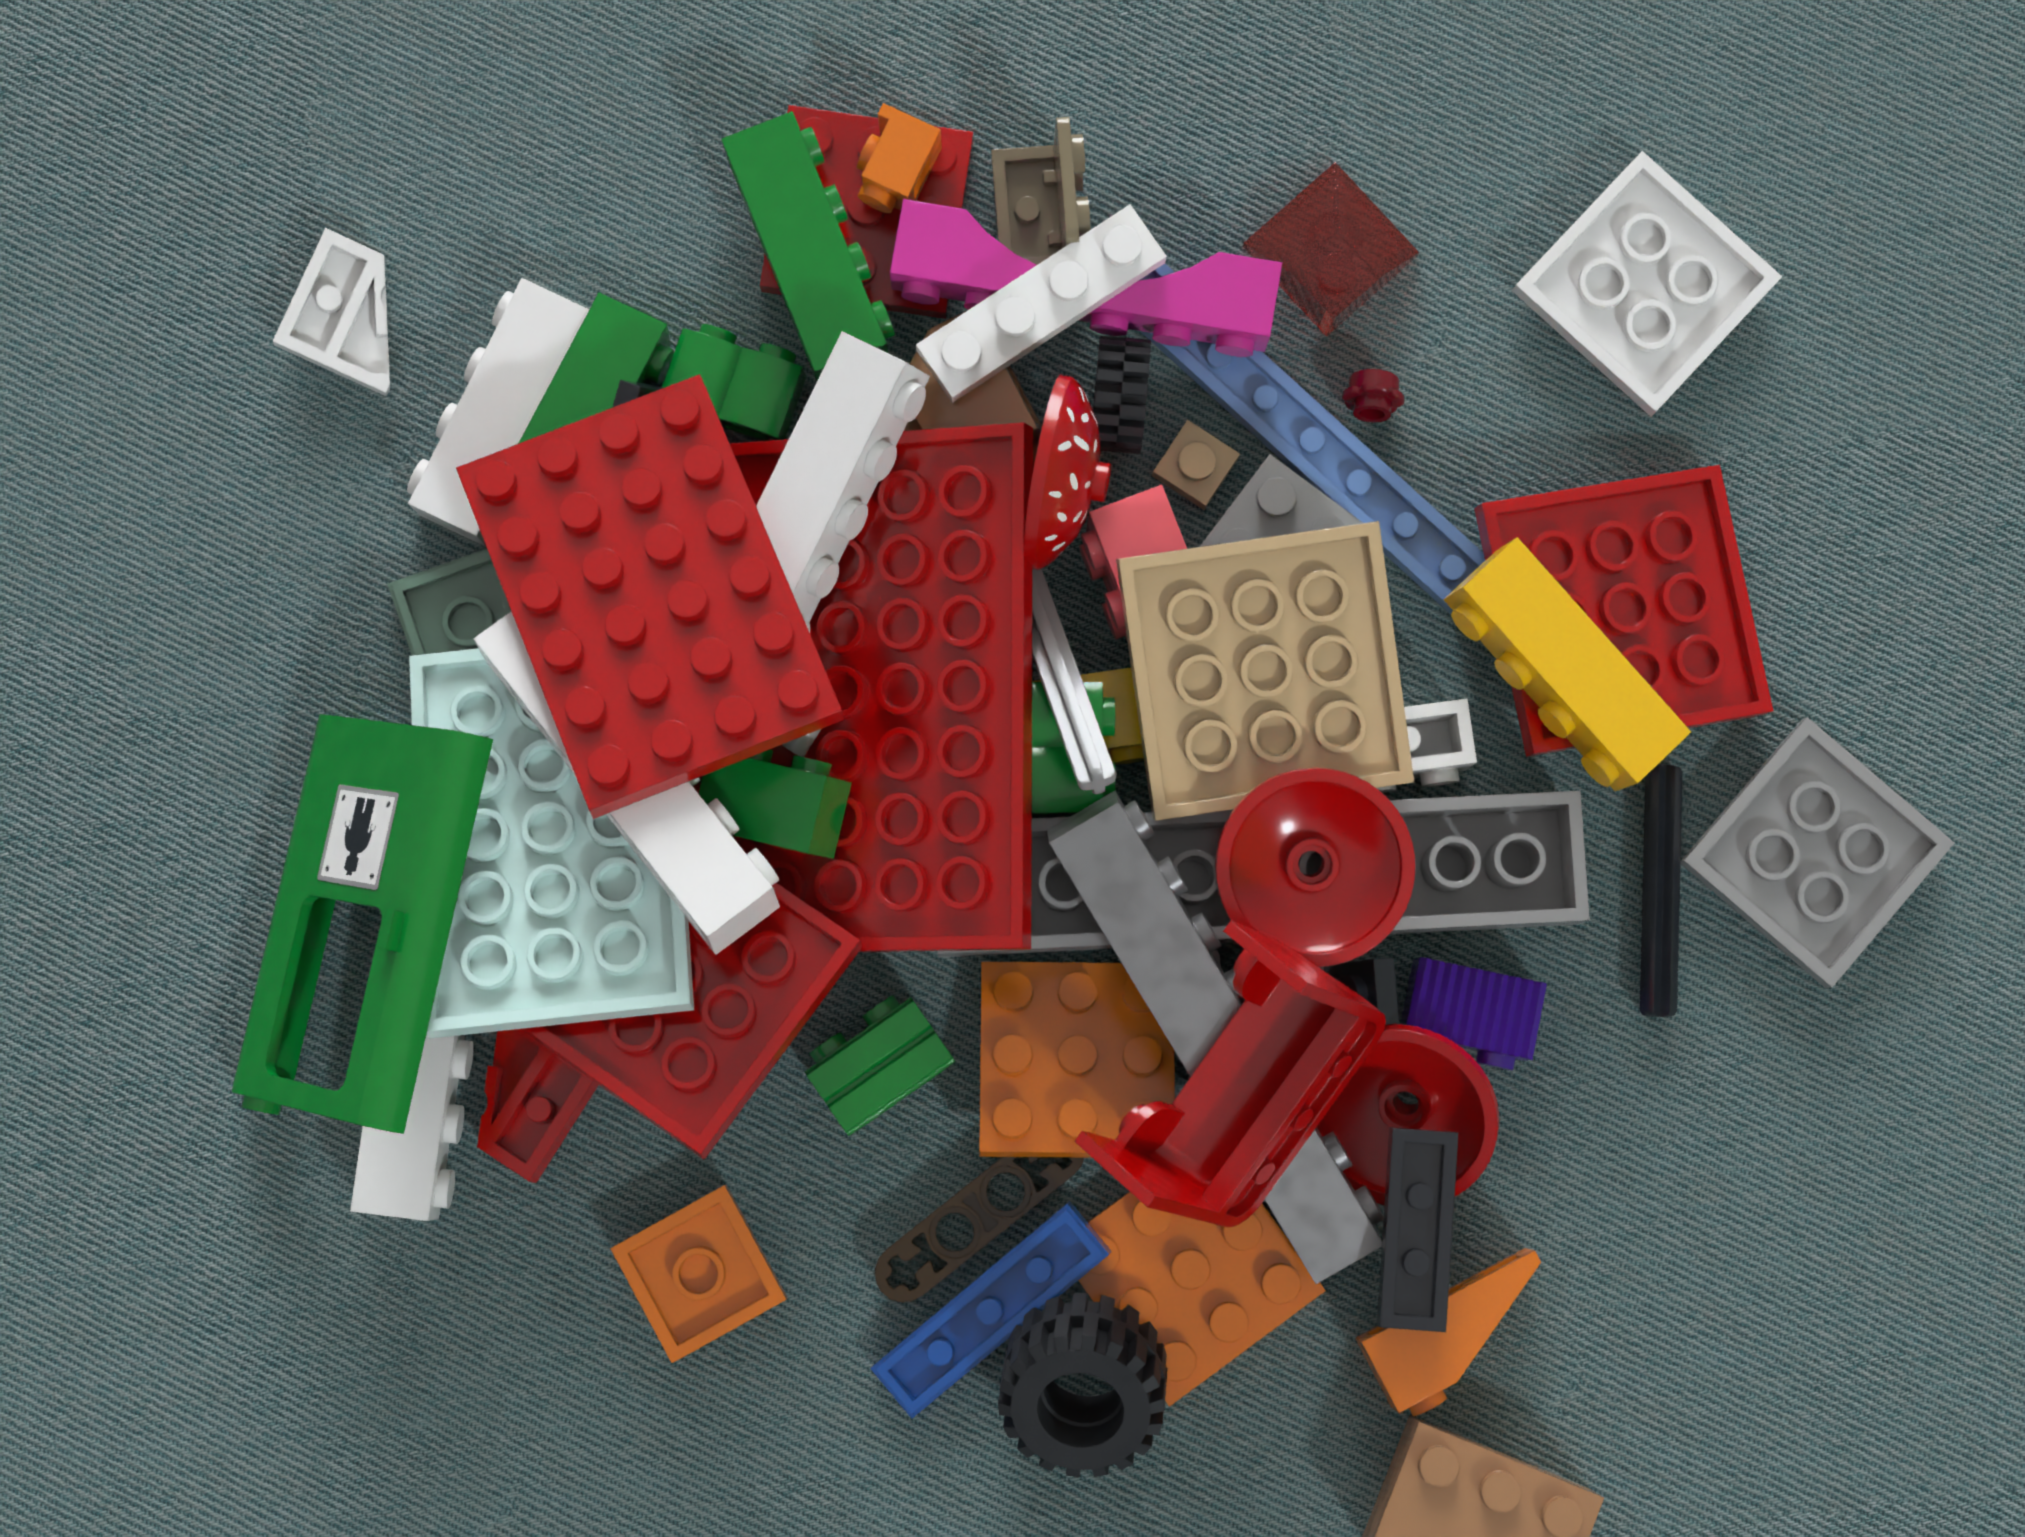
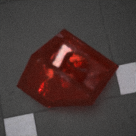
(1332, 248)

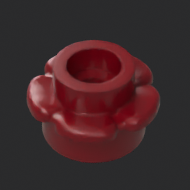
(1373, 395)

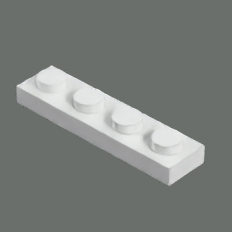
(1041, 303)

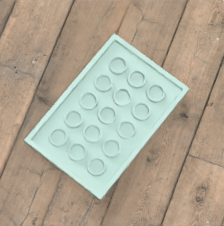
(550, 903)

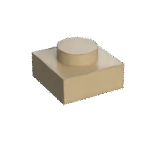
(1195, 464)

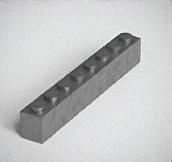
(1194, 1002)

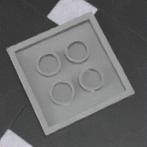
(1817, 853)

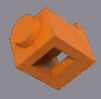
(898, 160)

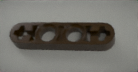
(985, 1218)

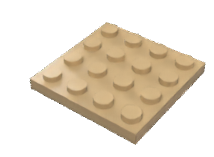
(1263, 665)

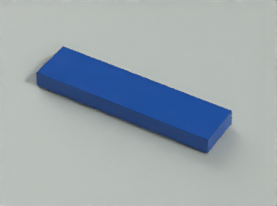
(990, 1309)

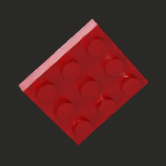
(841, 143)

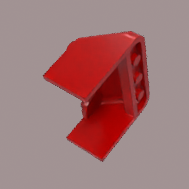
(1251, 1095)

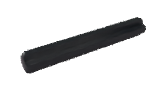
(1661, 891)

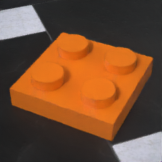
(699, 1273)

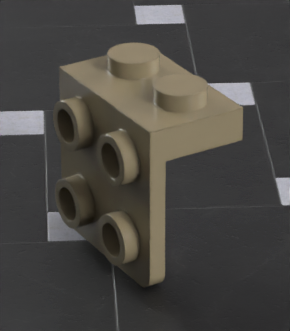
(1038, 195)

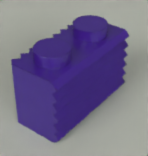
(1476, 1009)

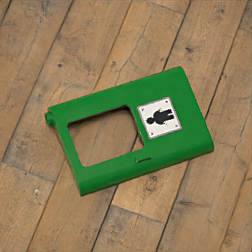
(381, 828)

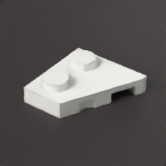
(341, 313)

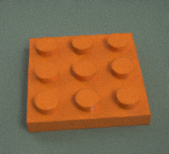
(1064, 1056)
(1198, 1283)

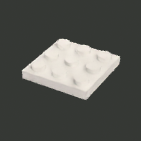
(1646, 283)

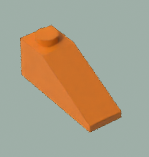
(1420, 1364)

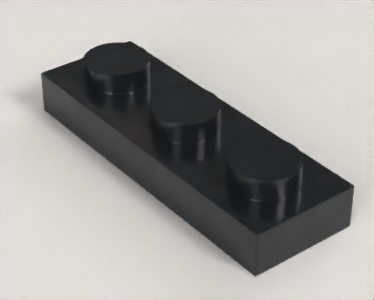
(1417, 1229)

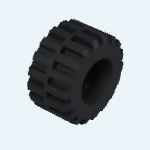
(1076, 1428)

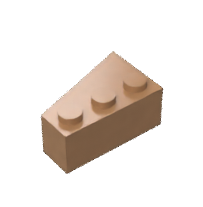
(1465, 1489)

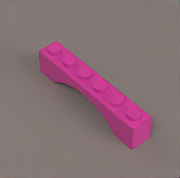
(1217, 301)

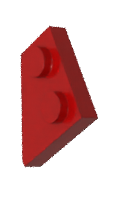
(529, 1103)

